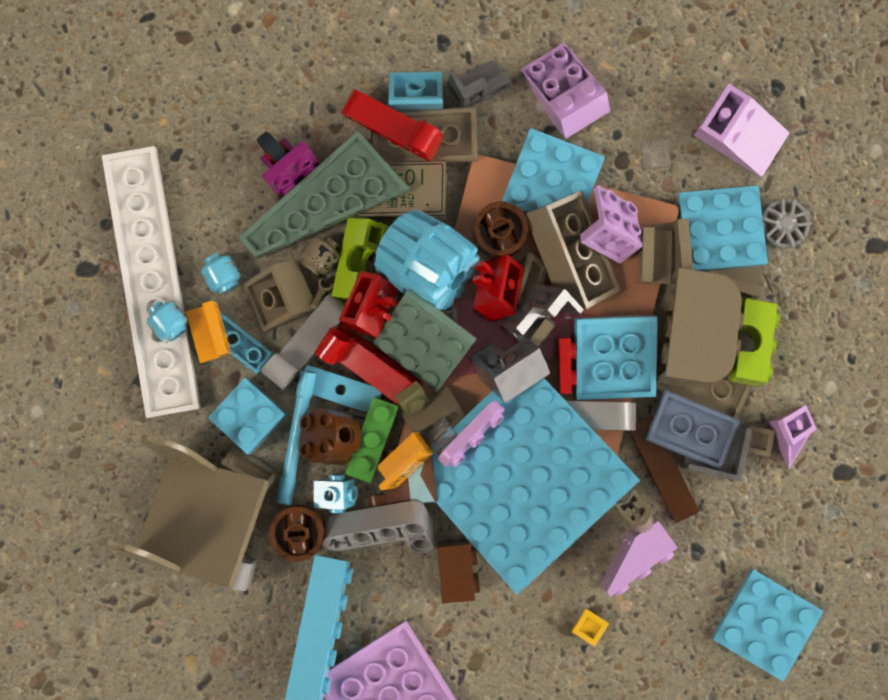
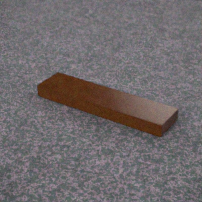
(664, 474)

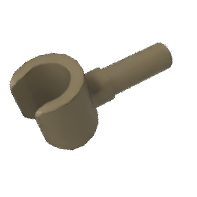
(321, 293)

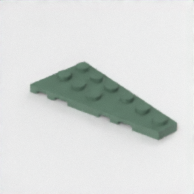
(336, 190)

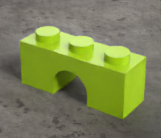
(359, 242)
(760, 322)

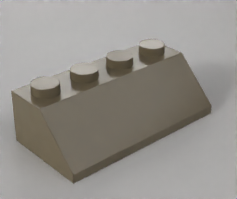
(569, 262)

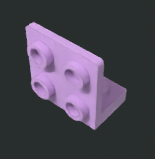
(617, 230)

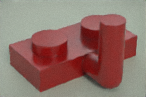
(565, 361)

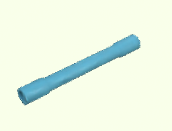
(287, 480)

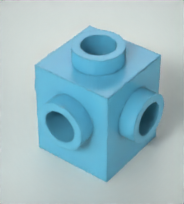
(335, 493)

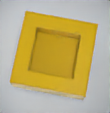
(589, 627)

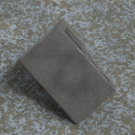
(478, 84)
(536, 307)
(512, 370)
(734, 461)

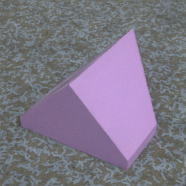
(792, 432)

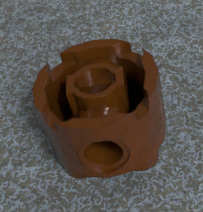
(500, 229)
(329, 436)
(297, 532)

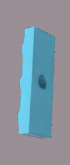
(247, 348)
(357, 394)

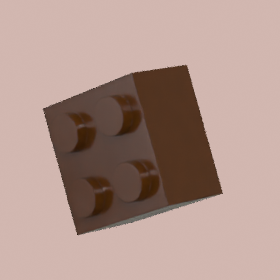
(456, 571)

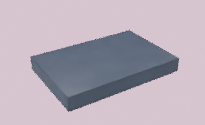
(692, 430)

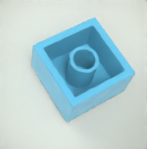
(248, 416)

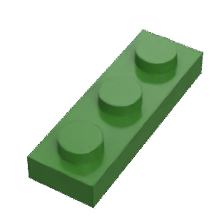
(373, 440)

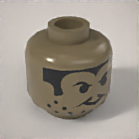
(320, 255)

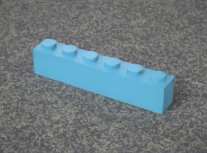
(319, 629)

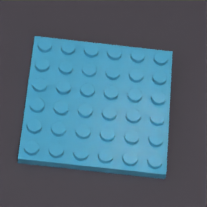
(530, 483)

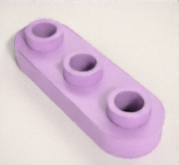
(472, 434)

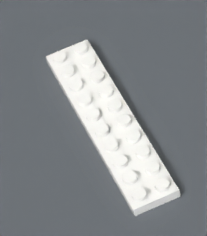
(149, 277)

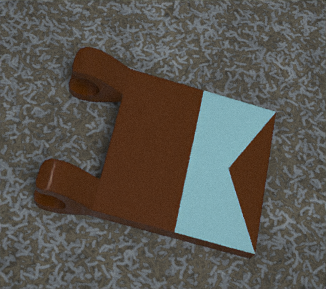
(417, 487)

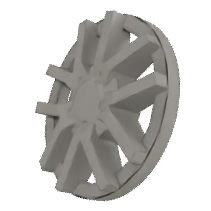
(786, 223)

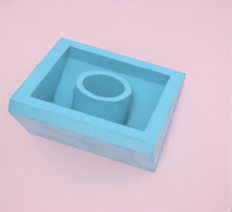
(415, 91)

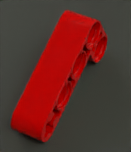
(392, 125)
(365, 360)

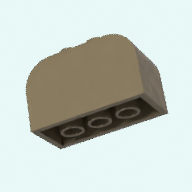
(699, 329)

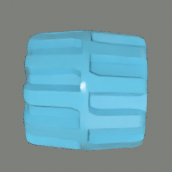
(427, 258)

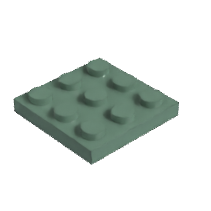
(424, 340)

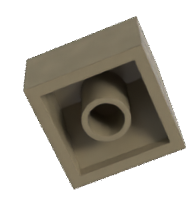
(279, 295)

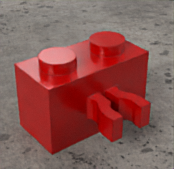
(498, 287)
(369, 304)

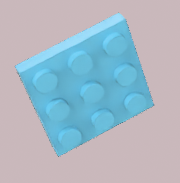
(551, 171)
(724, 228)
(615, 357)
(767, 624)

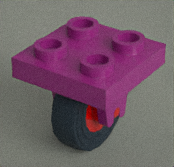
(285, 163)

